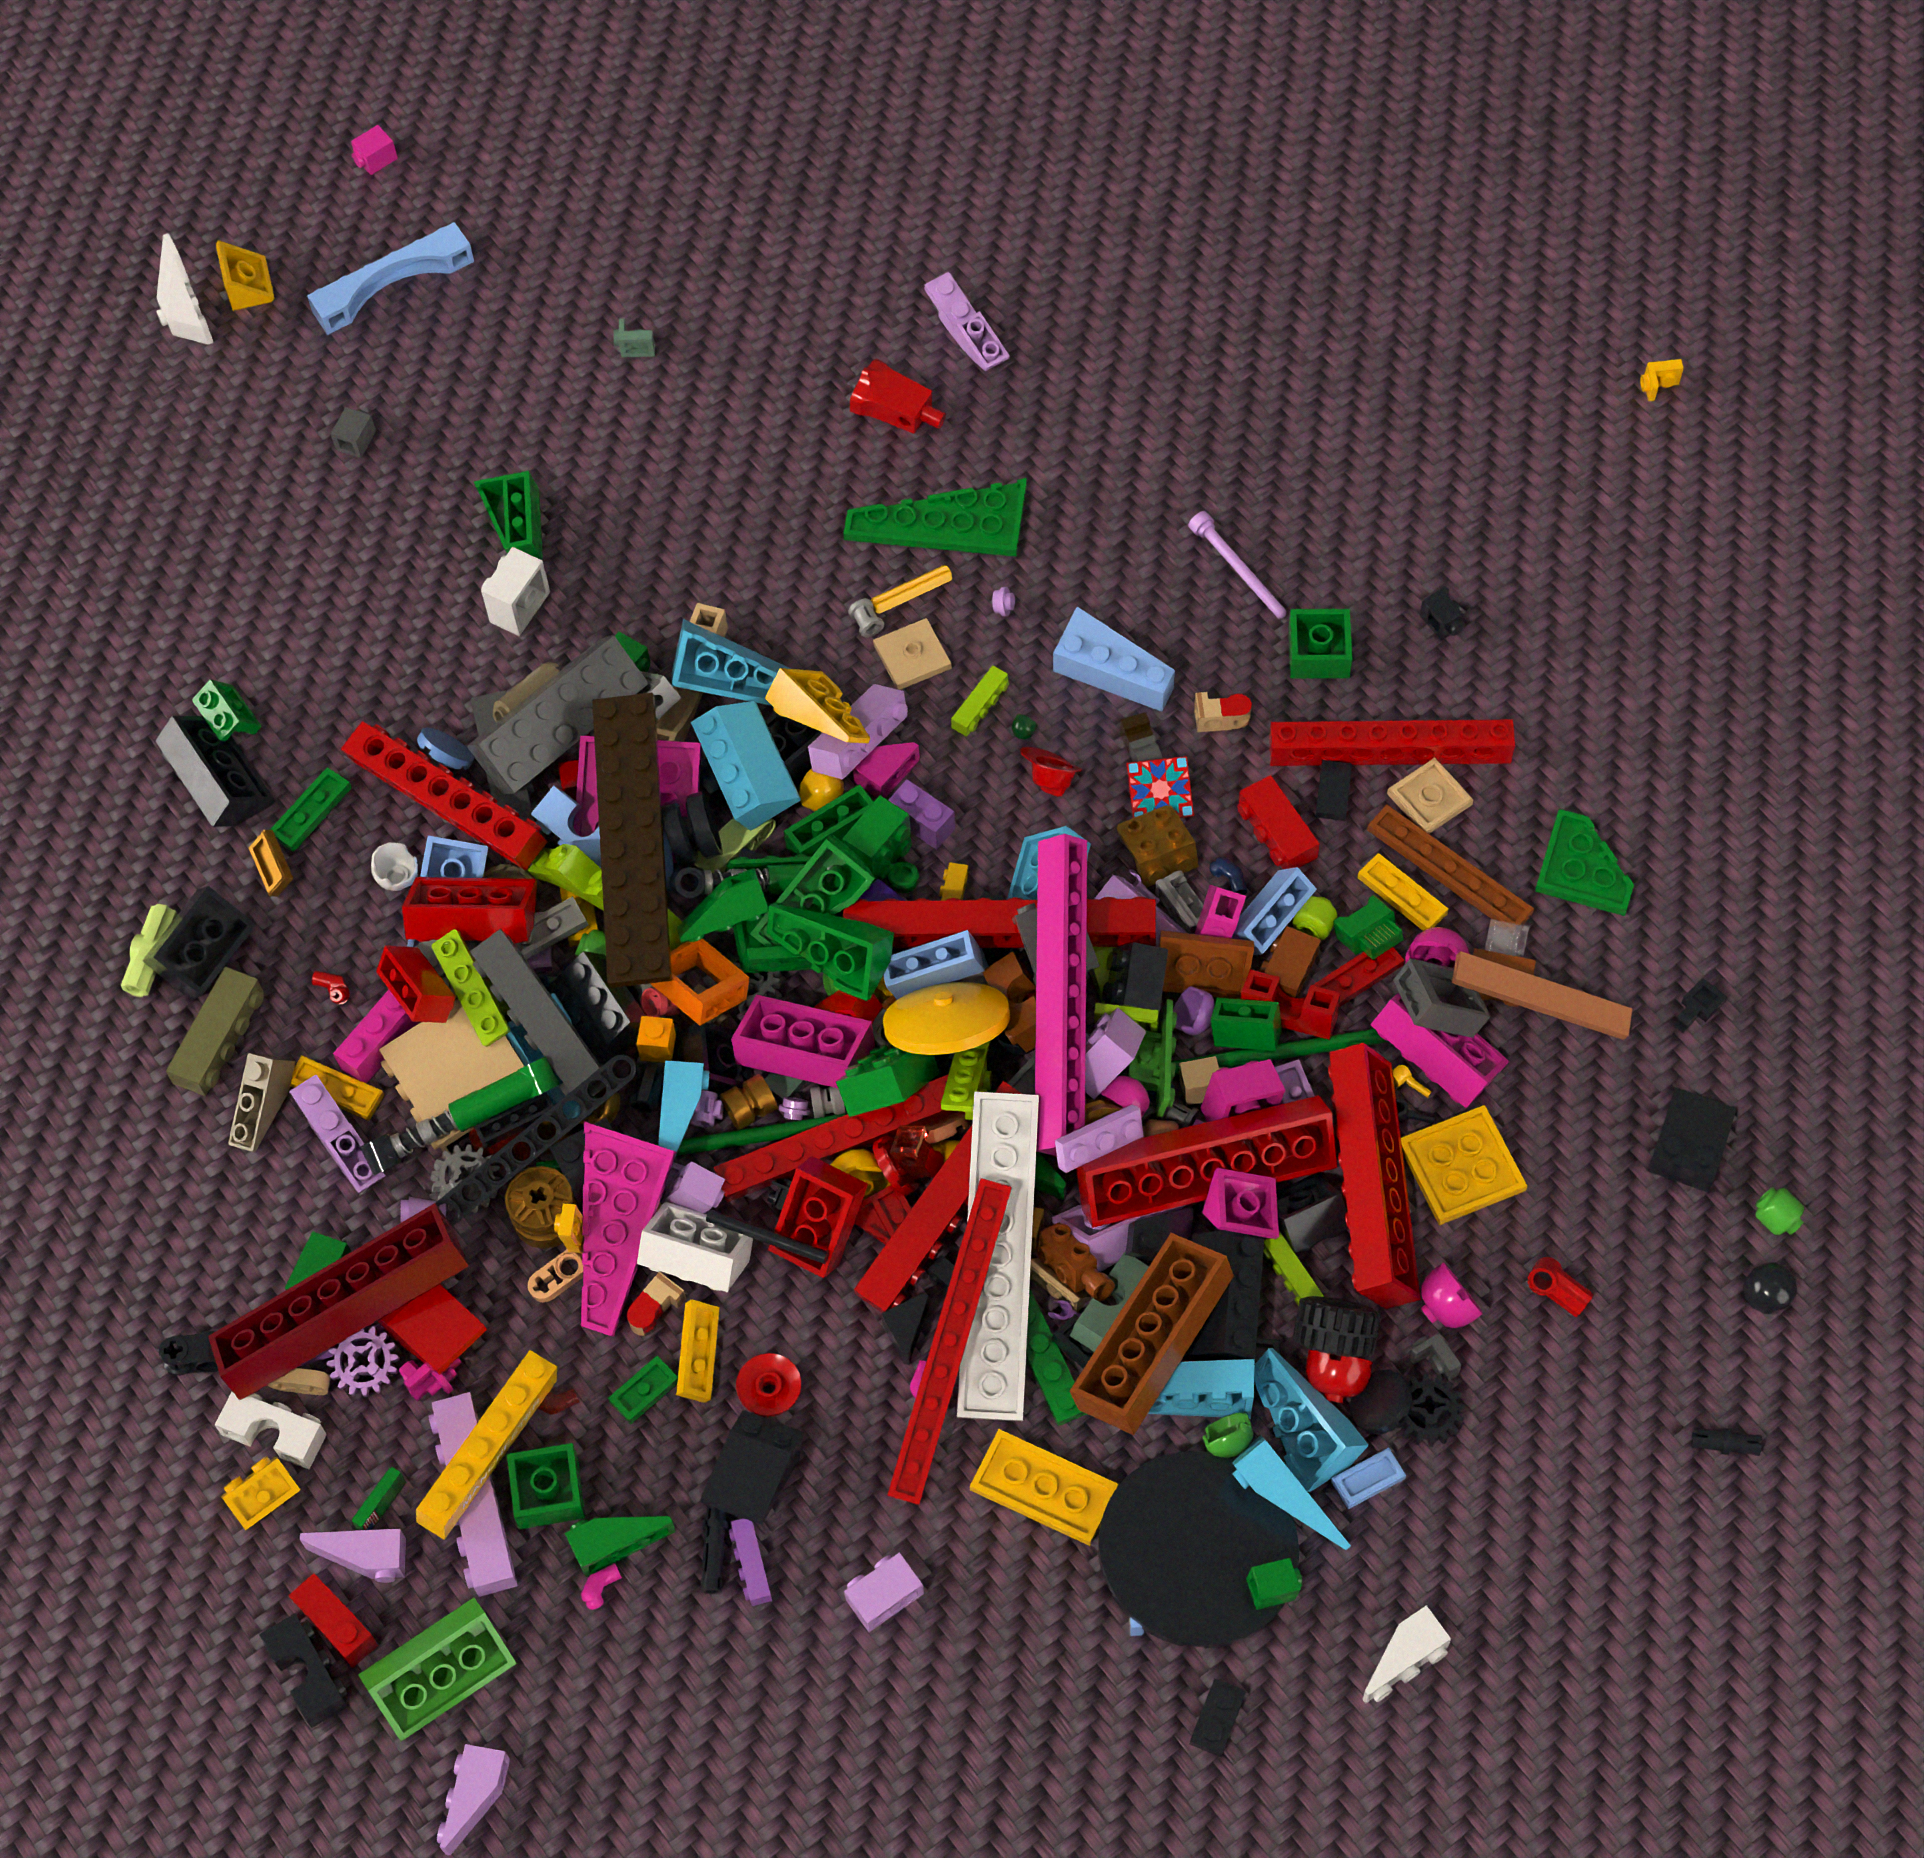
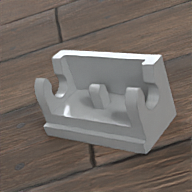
(663, 692)
(1179, 900)

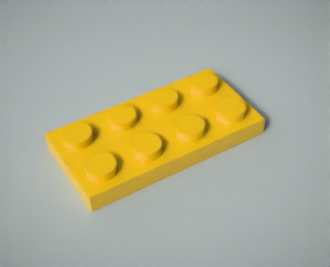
(1043, 1487)

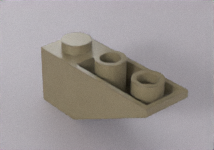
(261, 1094)

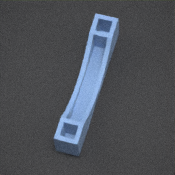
(435, 253)

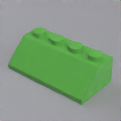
(437, 1669)

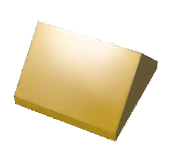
(244, 276)

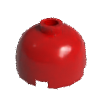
(1337, 1375)

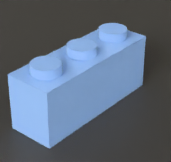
(1273, 908)
(933, 964)

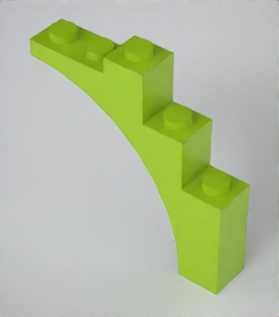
(578, 874)

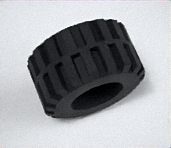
(1336, 1326)

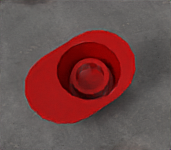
(1050, 770)

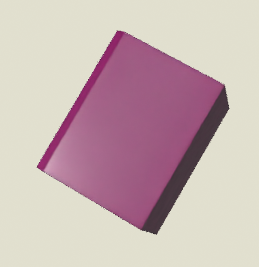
(1243, 1203)

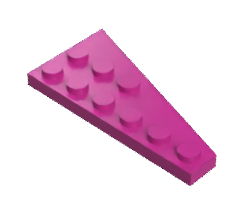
(619, 1199)

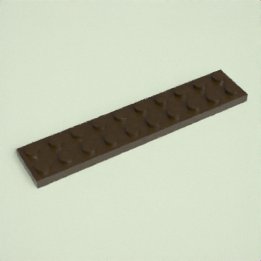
(631, 841)

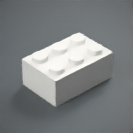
(692, 1248)

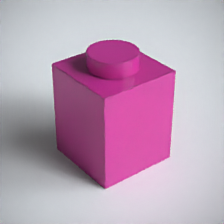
(373, 150)

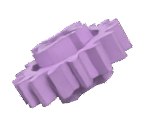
(353, 1373)

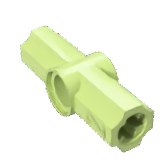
(139, 975)

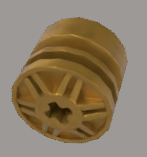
(534, 1221)

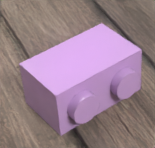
(695, 1188)
(883, 1591)

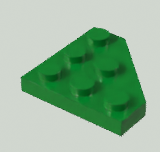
(1583, 867)

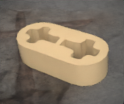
(303, 1381)

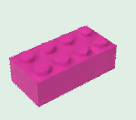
(800, 1040)

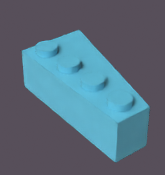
(1208, 1389)

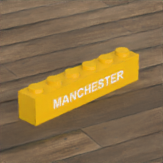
(486, 1445)

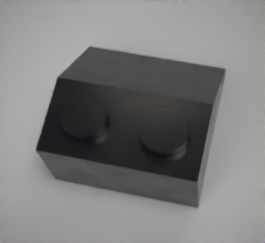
(714, 1048)
(1310, 1212)

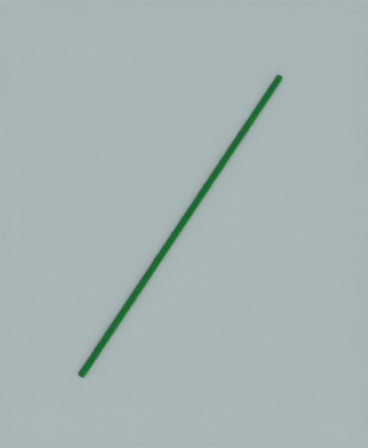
(1226, 1059)

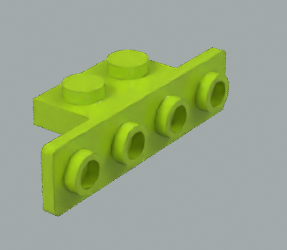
(472, 990)
(967, 1076)

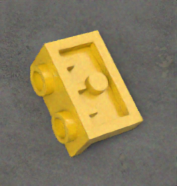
(259, 1492)

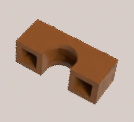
(1015, 982)

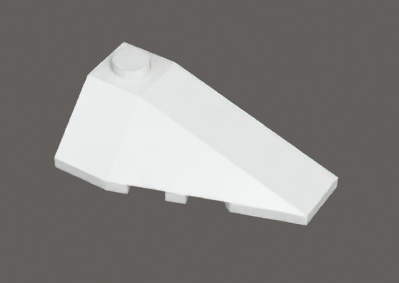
(176, 298)

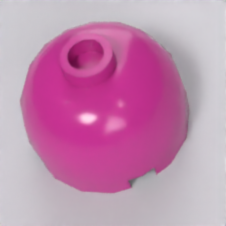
(1437, 946)
(1448, 1299)

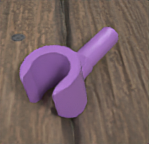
(1067, 1311)

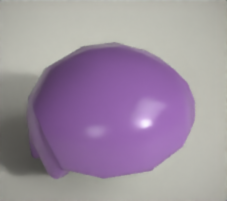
(1194, 1011)

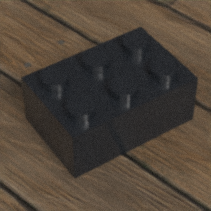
(199, 942)
(601, 1015)

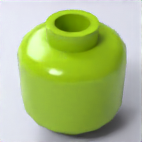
(1316, 917)

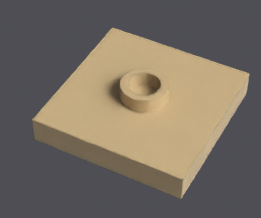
(912, 654)
(1430, 796)

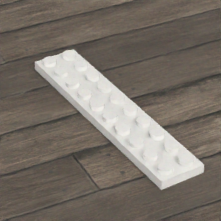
(997, 1343)

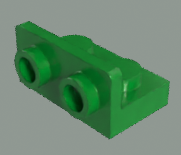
(225, 710)

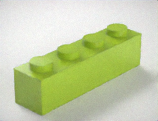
(980, 701)
(1290, 1267)

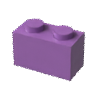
(928, 817)

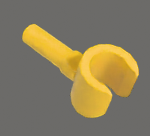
(1402, 1074)

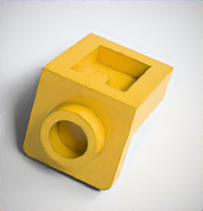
(1660, 374)

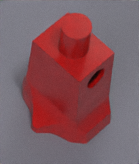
(894, 399)

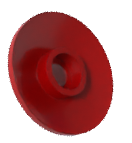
(764, 1371)

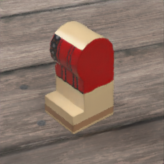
(1221, 712)
(652, 1303)

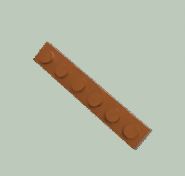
(1448, 867)

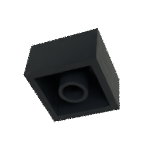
(1135, 976)

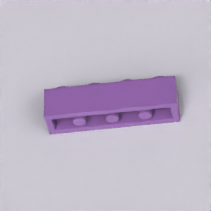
(751, 1561)

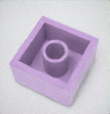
(1110, 1050)

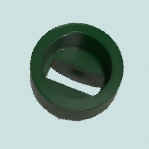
(1023, 727)

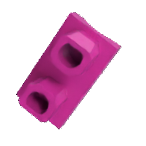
(424, 1379)

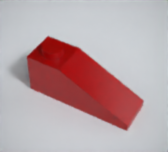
(333, 1620)

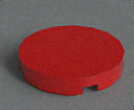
(891, 1168)

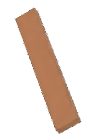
(1541, 995)

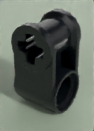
(192, 1352)

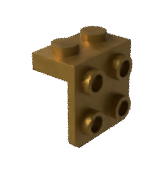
(1159, 844)

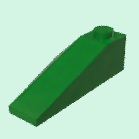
(825, 885)
(842, 948)

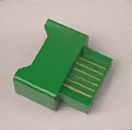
(1369, 929)

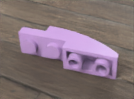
(964, 323)
(335, 1132)

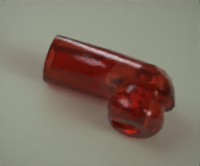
(555, 1403)

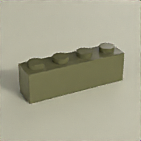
(215, 1031)

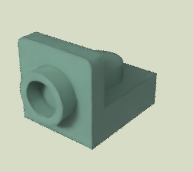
(634, 343)

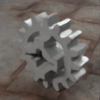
(461, 1165)

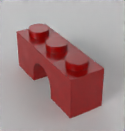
(1309, 1015)

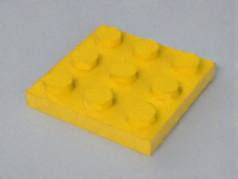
(1462, 1165)

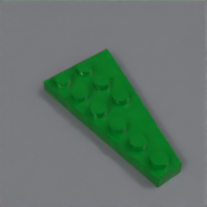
(953, 520)

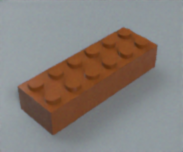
(1152, 1333)

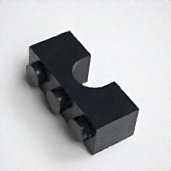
(292, 1644)

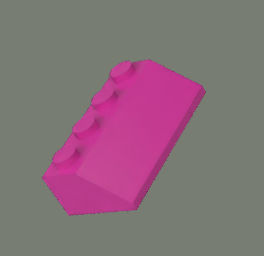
(1453, 1061)

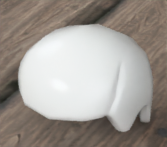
(394, 866)

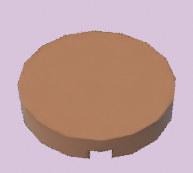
(946, 1126)

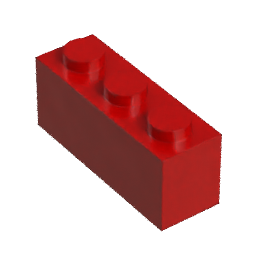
(1277, 824)
(415, 984)

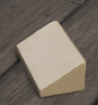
(1048, 1280)

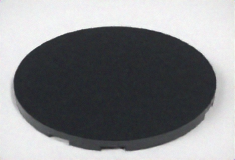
(1183, 1545)

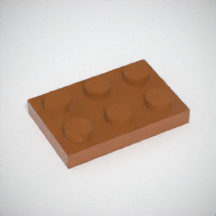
(1206, 963)

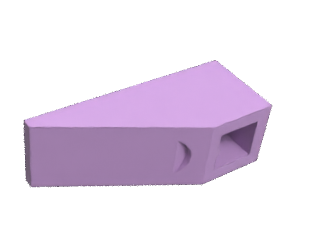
(478, 1785)

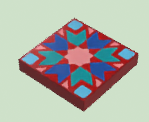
(1160, 784)

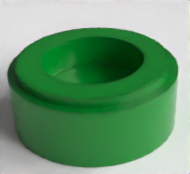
(903, 877)

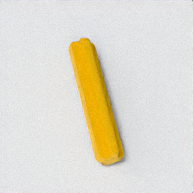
(911, 589)

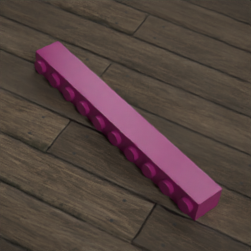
(1060, 988)

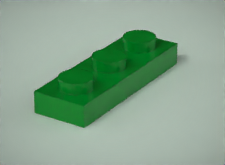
(310, 809)

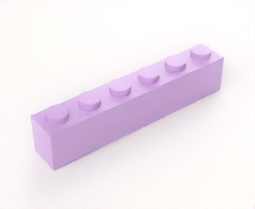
(481, 1523)

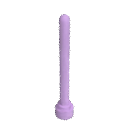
(1203, 525)

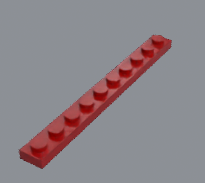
(949, 1342)

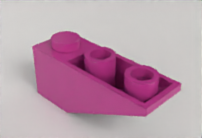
(1220, 912)

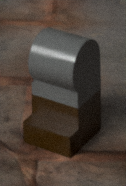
(1139, 738)

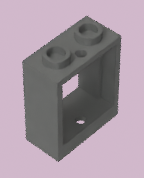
(1419, 986)

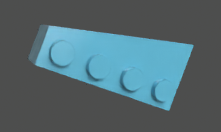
(721, 666)

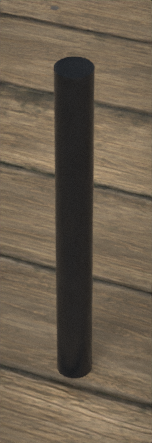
(767, 1236)

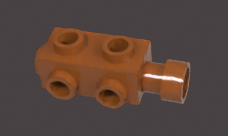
(1072, 1262)

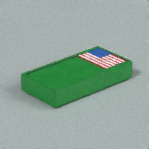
(379, 1500)

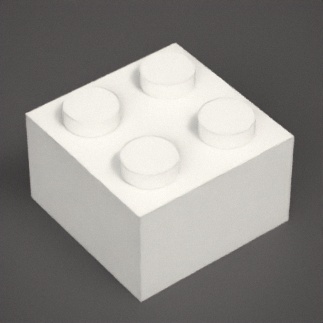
(515, 591)

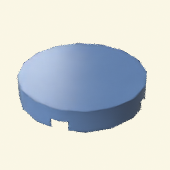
(445, 748)

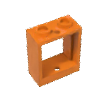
(703, 1007)

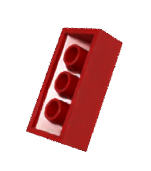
(471, 906)

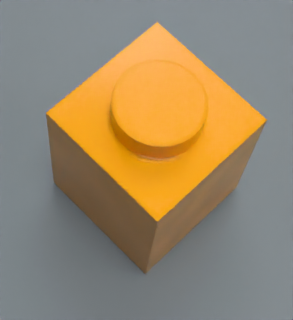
(656, 1039)

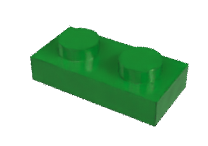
(643, 1390)

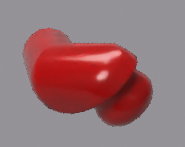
(334, 983)

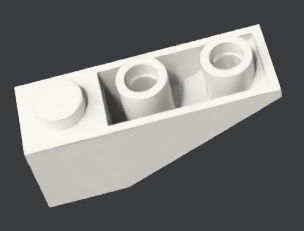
(1412, 1645)

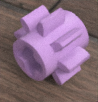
(707, 1110)

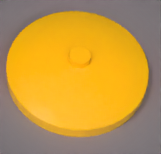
(946, 1018)

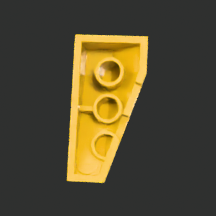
(815, 702)

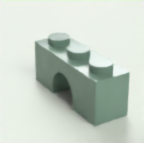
(1097, 1317)

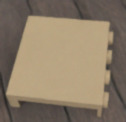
(443, 1064)

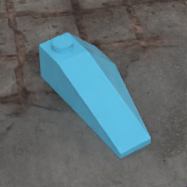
(680, 1098)

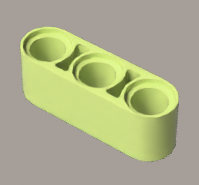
(733, 839)

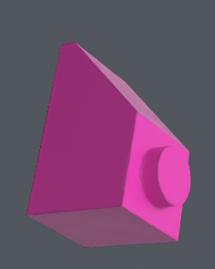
(886, 767)

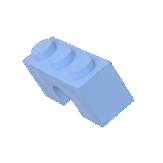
(557, 815)

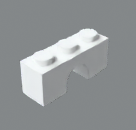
(298, 1436)

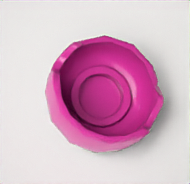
(1128, 1091)

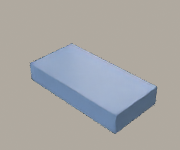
(1368, 1478)

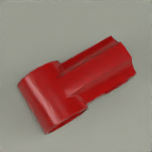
(1562, 1287)

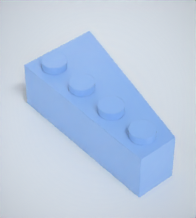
(1111, 662)

